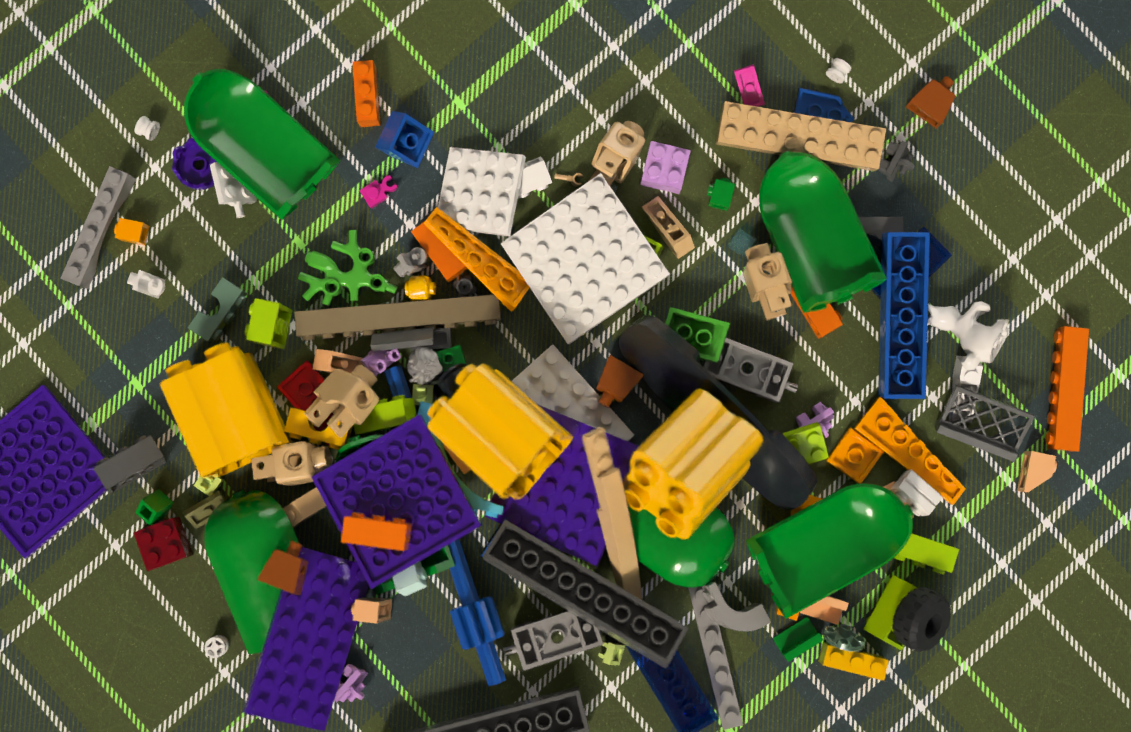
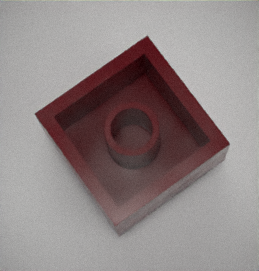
(163, 543)

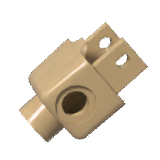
(619, 143)
(768, 287)
(347, 397)
(292, 463)

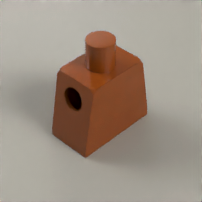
(933, 101)
(616, 381)
(286, 569)

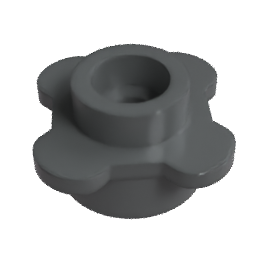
(466, 281)

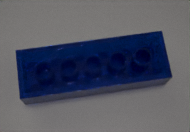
(677, 692)

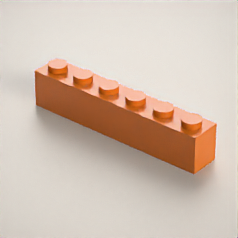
(1067, 388)

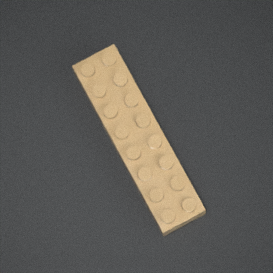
(784, 131)

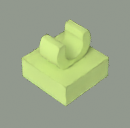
(423, 393)
(208, 485)
(613, 653)

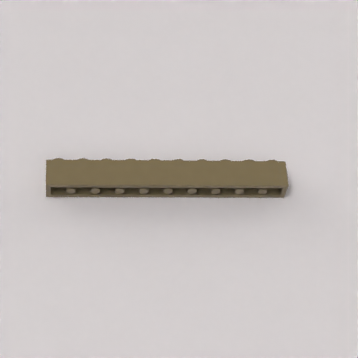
(397, 316)

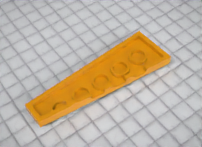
(482, 261)
(898, 441)

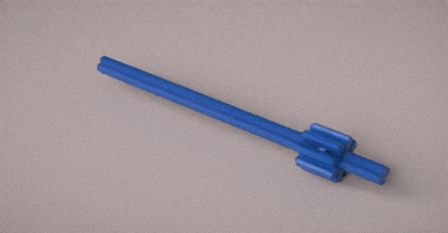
(476, 618)

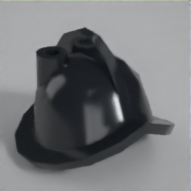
(447, 380)

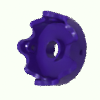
(184, 166)

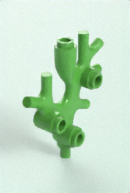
(353, 279)

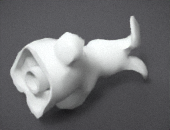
(976, 339)

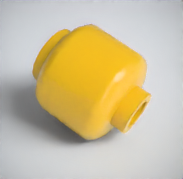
(420, 288)

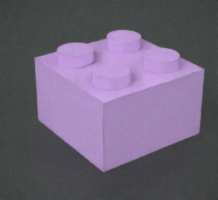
(665, 167)

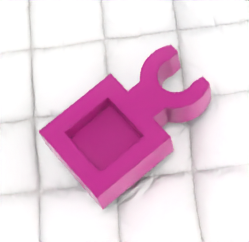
(375, 193)

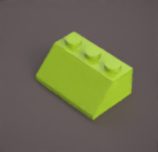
(881, 619)

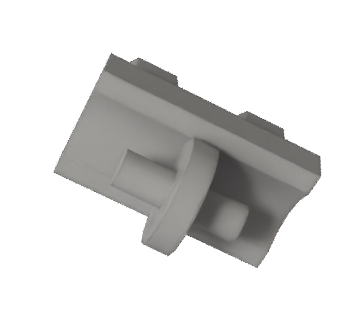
(411, 262)

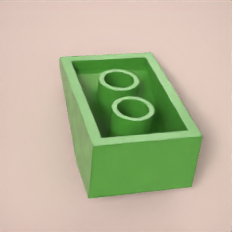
(700, 331)

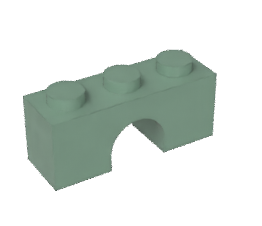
(230, 299)

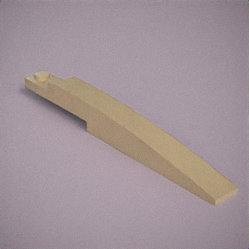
(613, 512)

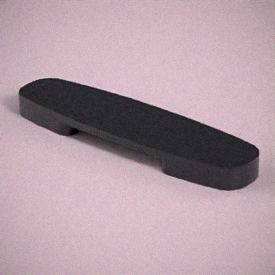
(674, 374)

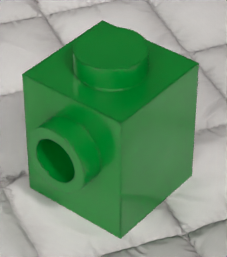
(720, 193)
(451, 357)
(154, 507)

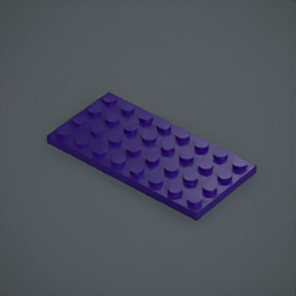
(308, 644)

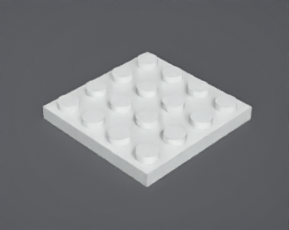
(482, 189)

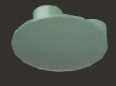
(844, 638)

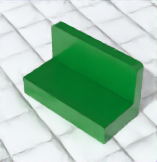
(797, 639)

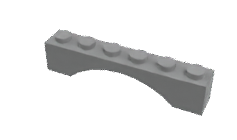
(84, 257)

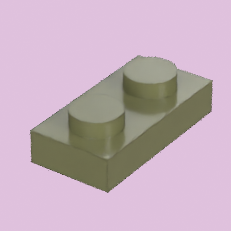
(200, 512)

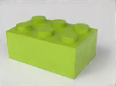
(268, 323)

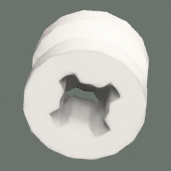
(838, 70)
(147, 128)
(211, 647)

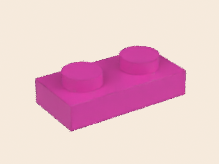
(749, 86)

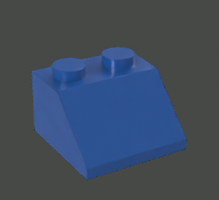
(404, 139)

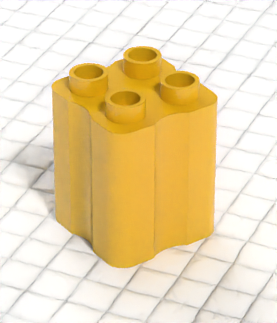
(224, 410)
(498, 431)
(690, 464)

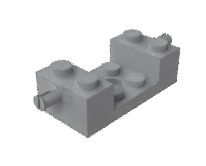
(768, 373)
(535, 644)

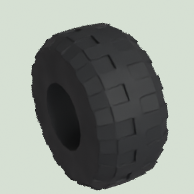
(921, 619)

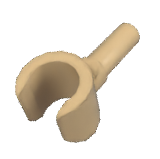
(570, 178)

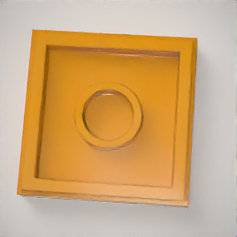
(854, 456)

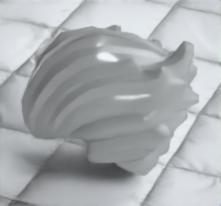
(424, 365)

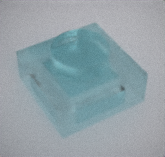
(741, 242)

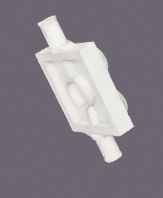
(230, 190)

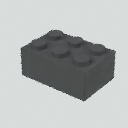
(129, 464)

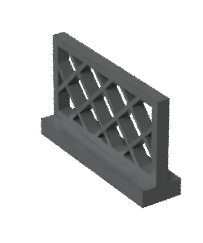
(981, 440)

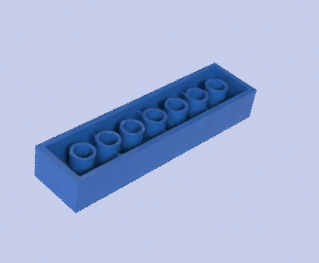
(904, 315)

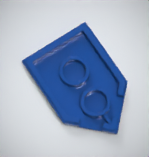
(821, 105)

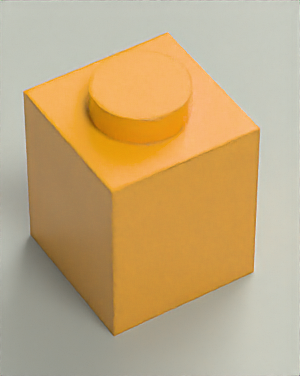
(131, 231)

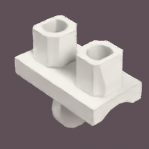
(147, 283)

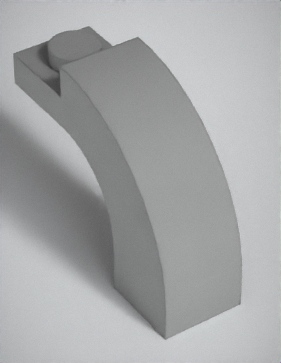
(747, 619)

